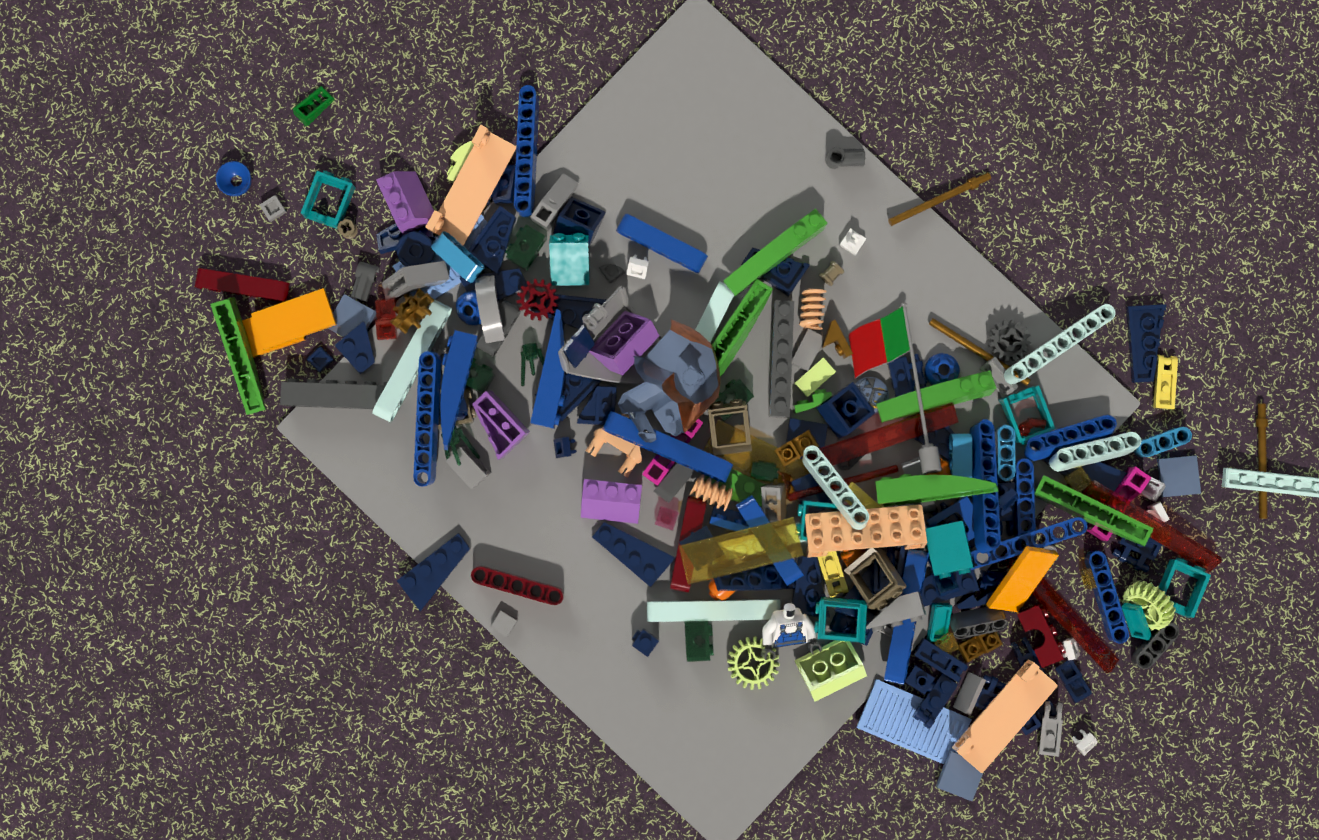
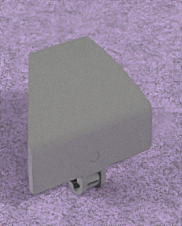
(596, 323)

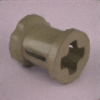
(346, 223)
(831, 273)

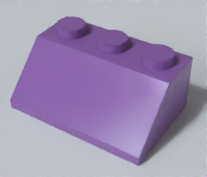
(406, 200)
(623, 340)
(611, 501)

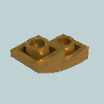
(795, 448)
(979, 645)

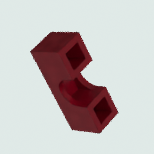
(1036, 618)

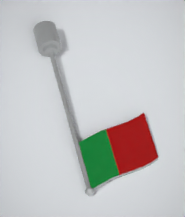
(883, 343)

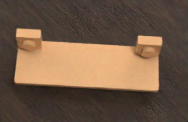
(472, 186)
(884, 528)
(1005, 716)

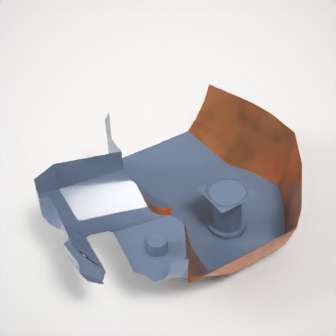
(678, 384)

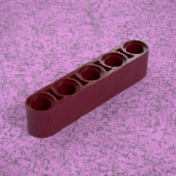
(242, 284)
(692, 522)
(508, 585)

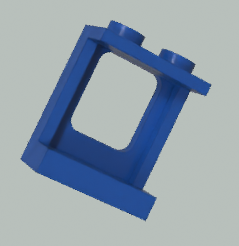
(963, 507)

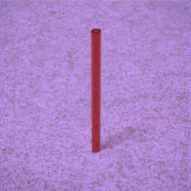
(855, 479)

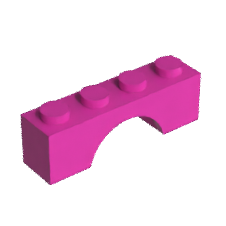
(659, 465)
(1129, 488)

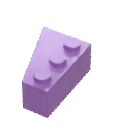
(500, 423)

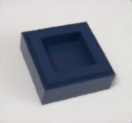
(319, 359)

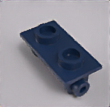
(990, 579)

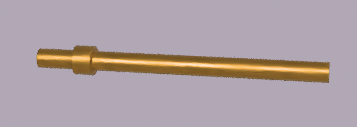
(971, 184)
(969, 345)
(1262, 423)

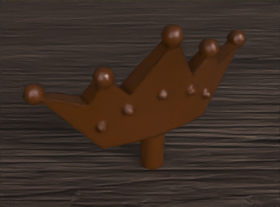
(786, 478)

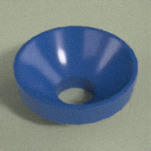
(227, 172)
(468, 298)
(932, 365)

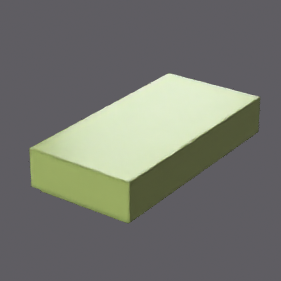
(815, 377)

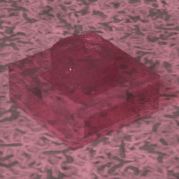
(666, 518)

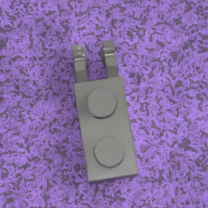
(1051, 731)

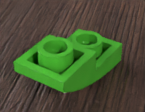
(816, 399)

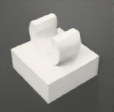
(852, 241)
(637, 267)
(1158, 511)
(1071, 648)
(1086, 743)

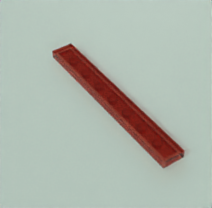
(888, 435)
(1161, 533)
(1072, 623)

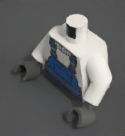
(786, 629)

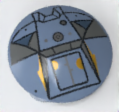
(873, 391)

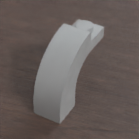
(489, 309)

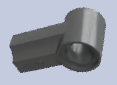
(847, 157)
(365, 278)

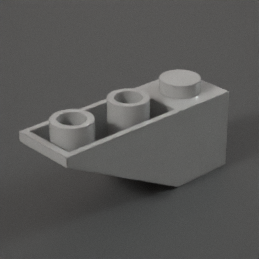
(554, 202)
(902, 608)

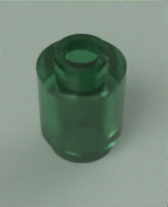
(765, 471)

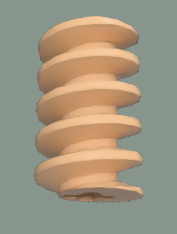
(811, 309)
(712, 491)

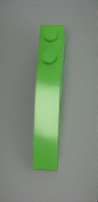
(776, 251)
(740, 324)
(239, 354)
(938, 395)
(927, 488)
(1092, 511)

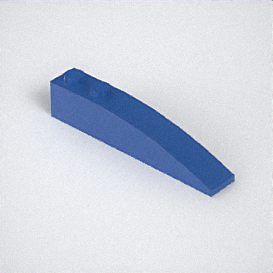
(454, 380)
(551, 383)

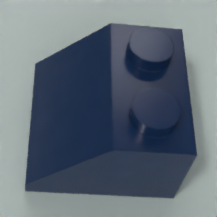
(579, 218)
(845, 410)

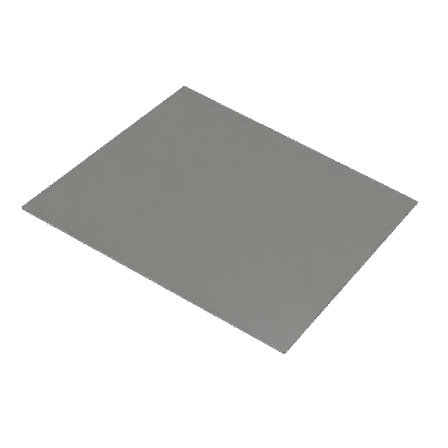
(726, 159)

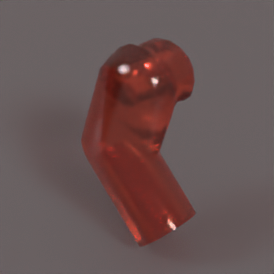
(1025, 426)

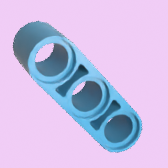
(457, 256)
(1170, 438)
(1008, 444)
(961, 454)

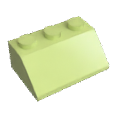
(830, 669)

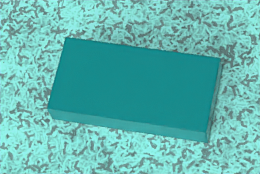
(939, 621)
(1136, 621)

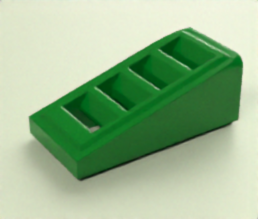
(307, 120)

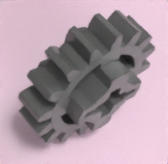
(1008, 348)

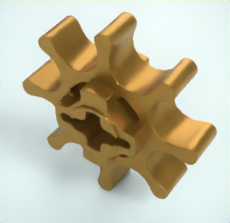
(412, 311)

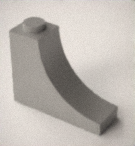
(414, 277)

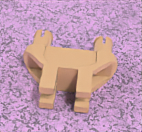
(631, 450)

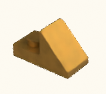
(835, 335)

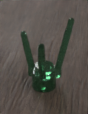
(530, 353)
(457, 433)

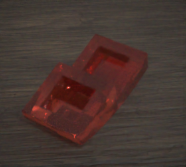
(385, 314)

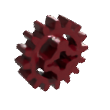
(531, 288)

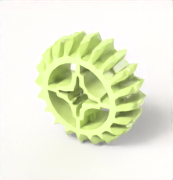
(1155, 603)
(744, 665)

